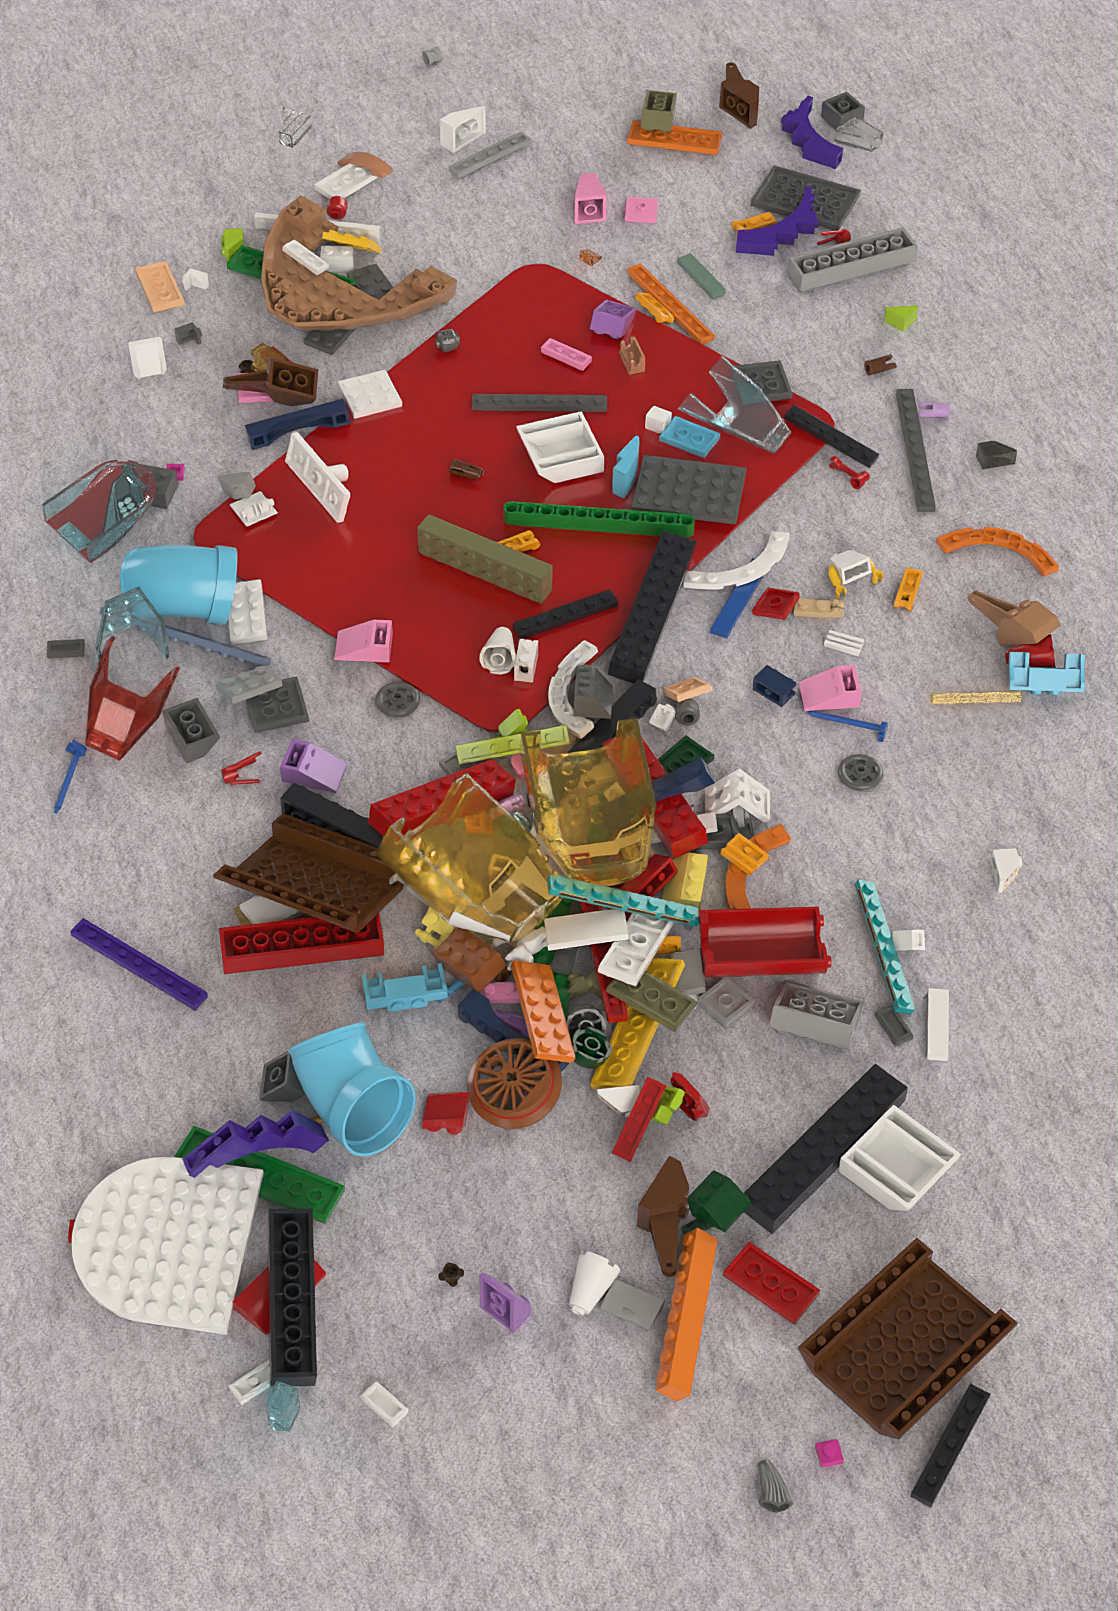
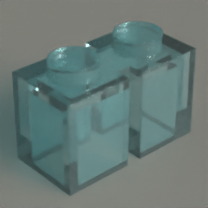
(282, 1406)

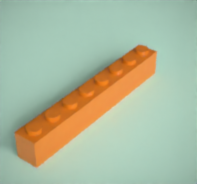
(686, 1315)

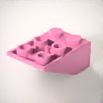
(365, 642)
(831, 689)

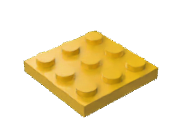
(350, 240)

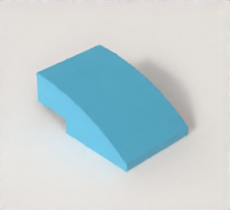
(626, 469)

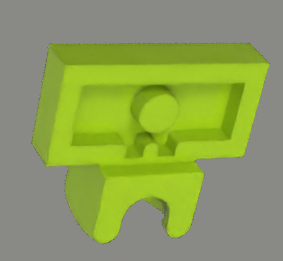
(670, 1100)

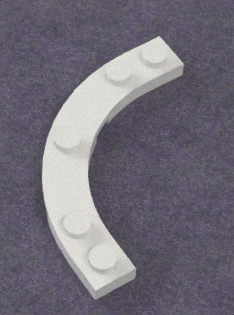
(760, 566)
(560, 686)

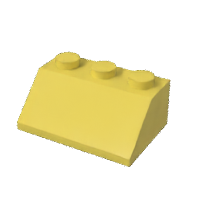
(689, 882)

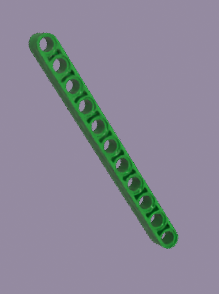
(597, 519)

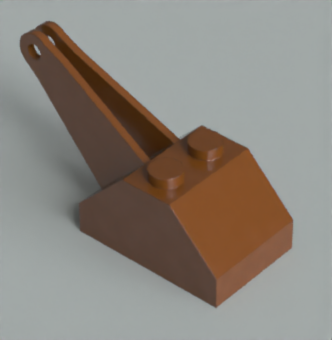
(739, 97)
(282, 381)
(662, 1210)

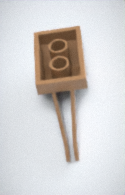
(1016, 624)

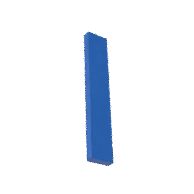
(734, 607)

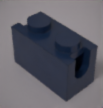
(774, 685)

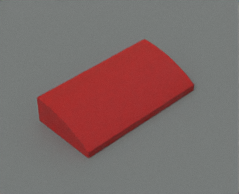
(253, 1300)

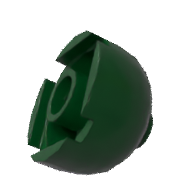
(590, 1048)

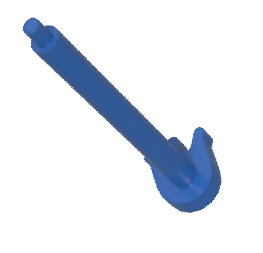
(881, 728)
(78, 750)

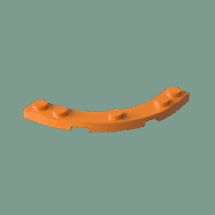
(1000, 537)
(736, 877)

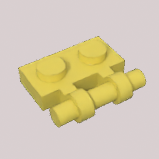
(437, 924)

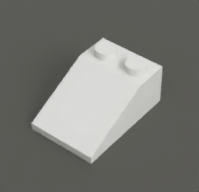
(462, 128)

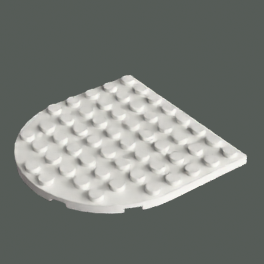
(167, 1242)

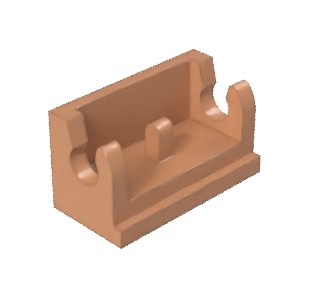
(632, 356)

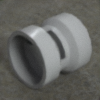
(431, 56)

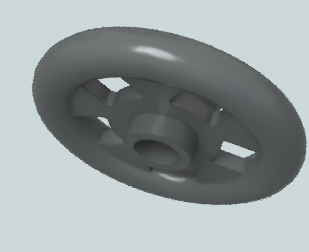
(410, 706)
(859, 784)

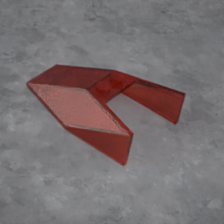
(120, 716)

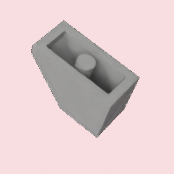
(237, 484)

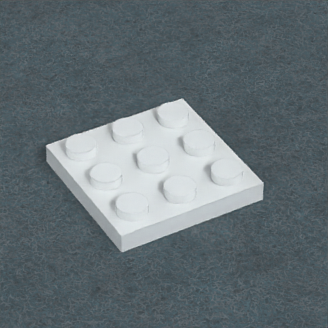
(369, 394)

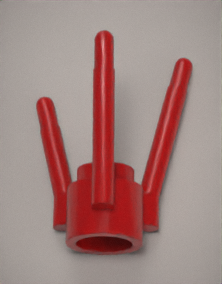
(841, 236)
(231, 772)

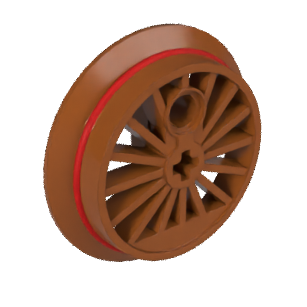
(533, 1106)

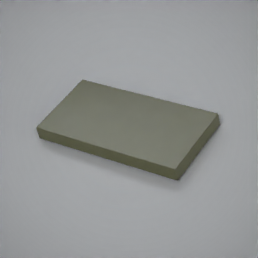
(655, 1000)

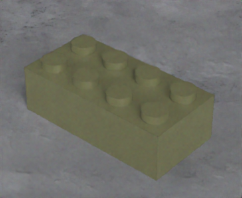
(658, 110)

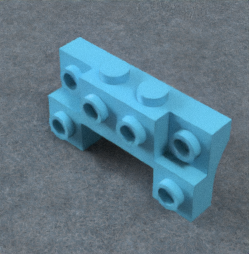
(1046, 679)
(405, 991)

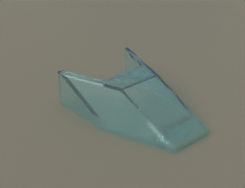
(746, 413)
(126, 611)

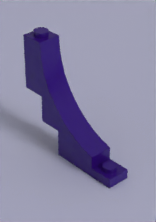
(262, 1134)

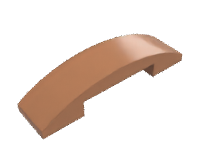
(376, 165)

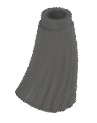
(774, 1491)

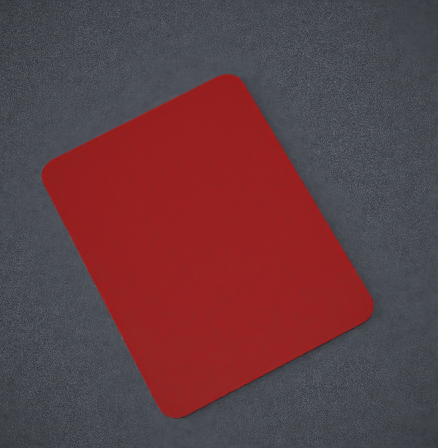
(401, 474)

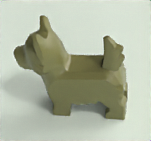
(584, 984)

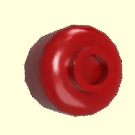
(337, 207)

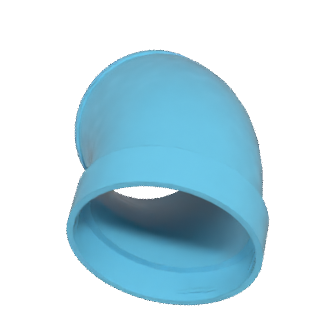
(183, 579)
(353, 1089)

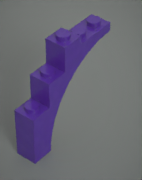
(813, 145)
(766, 239)

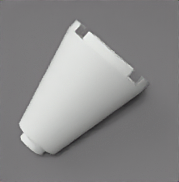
(499, 652)
(590, 1282)

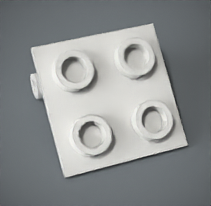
(254, 508)

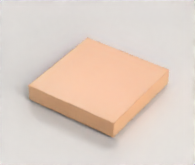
(686, 689)

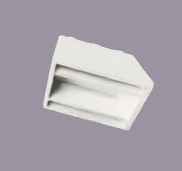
(562, 447)
(897, 1160)

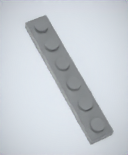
(489, 154)

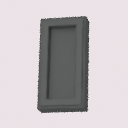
(65, 648)
(894, 1025)

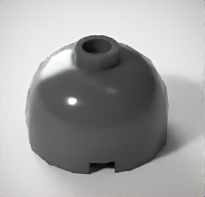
(585, 1016)

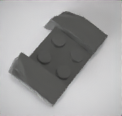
(728, 827)

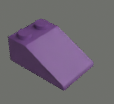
(612, 318)
(502, 1302)

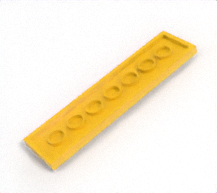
(634, 1036)

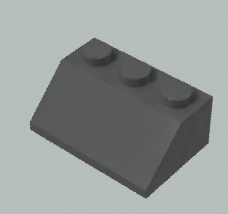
(191, 729)

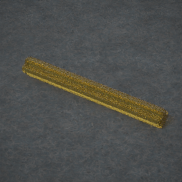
(976, 697)

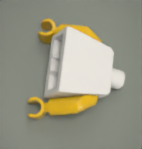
(849, 567)

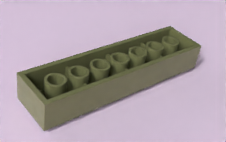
(485, 558)

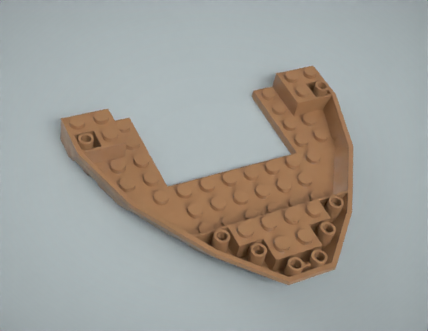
(323, 299)

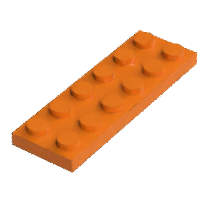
(678, 138)
(543, 1011)

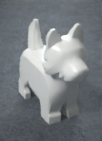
(526, 947)

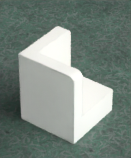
(657, 419)
(909, 940)

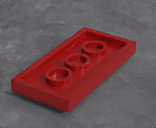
(771, 1283)

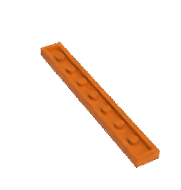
(681, 314)

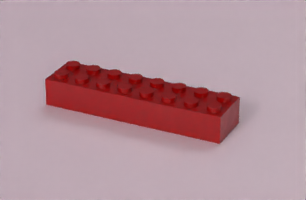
(422, 801)
(673, 818)
(296, 944)

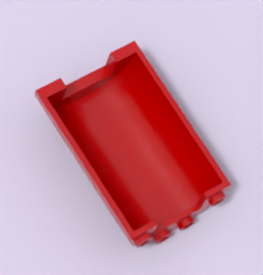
(762, 942)

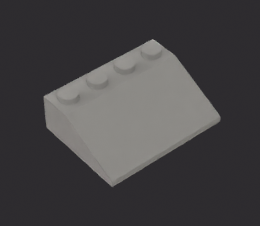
(816, 1014)

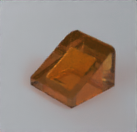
(589, 257)

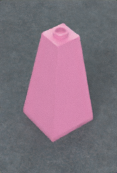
(589, 200)

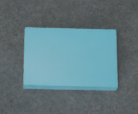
(689, 437)

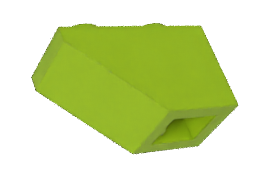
(231, 242)
(513, 724)

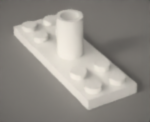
(320, 480)
(631, 957)

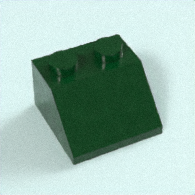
(718, 1201)

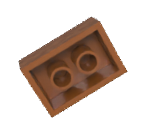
(469, 959)

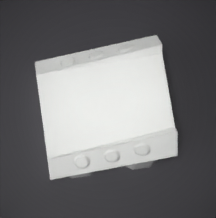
(147, 357)

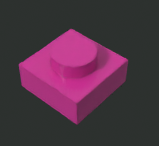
(180, 470)
(829, 1453)

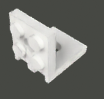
(737, 790)

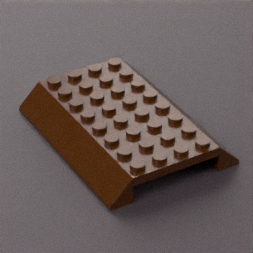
(317, 874)
(903, 1342)

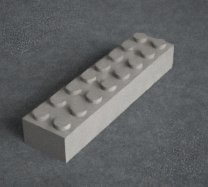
(852, 259)

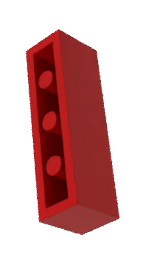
(656, 875)

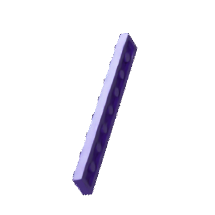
(139, 964)

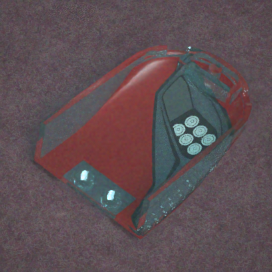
(101, 506)

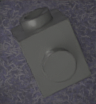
(187, 333)

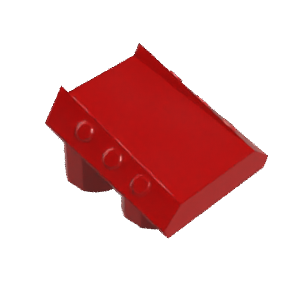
(693, 1103)
(446, 1111)

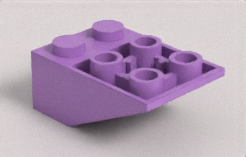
(312, 767)

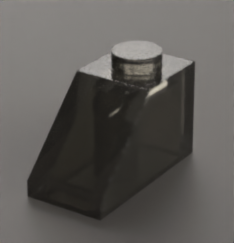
(995, 454)

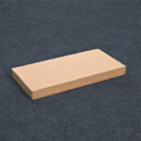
(159, 286)

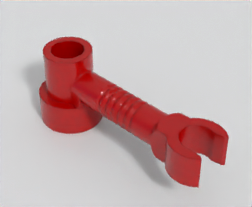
(858, 479)

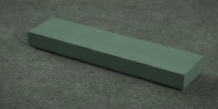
(701, 275)

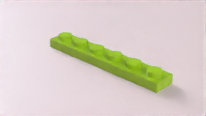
(508, 745)

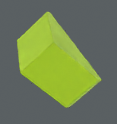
(901, 316)

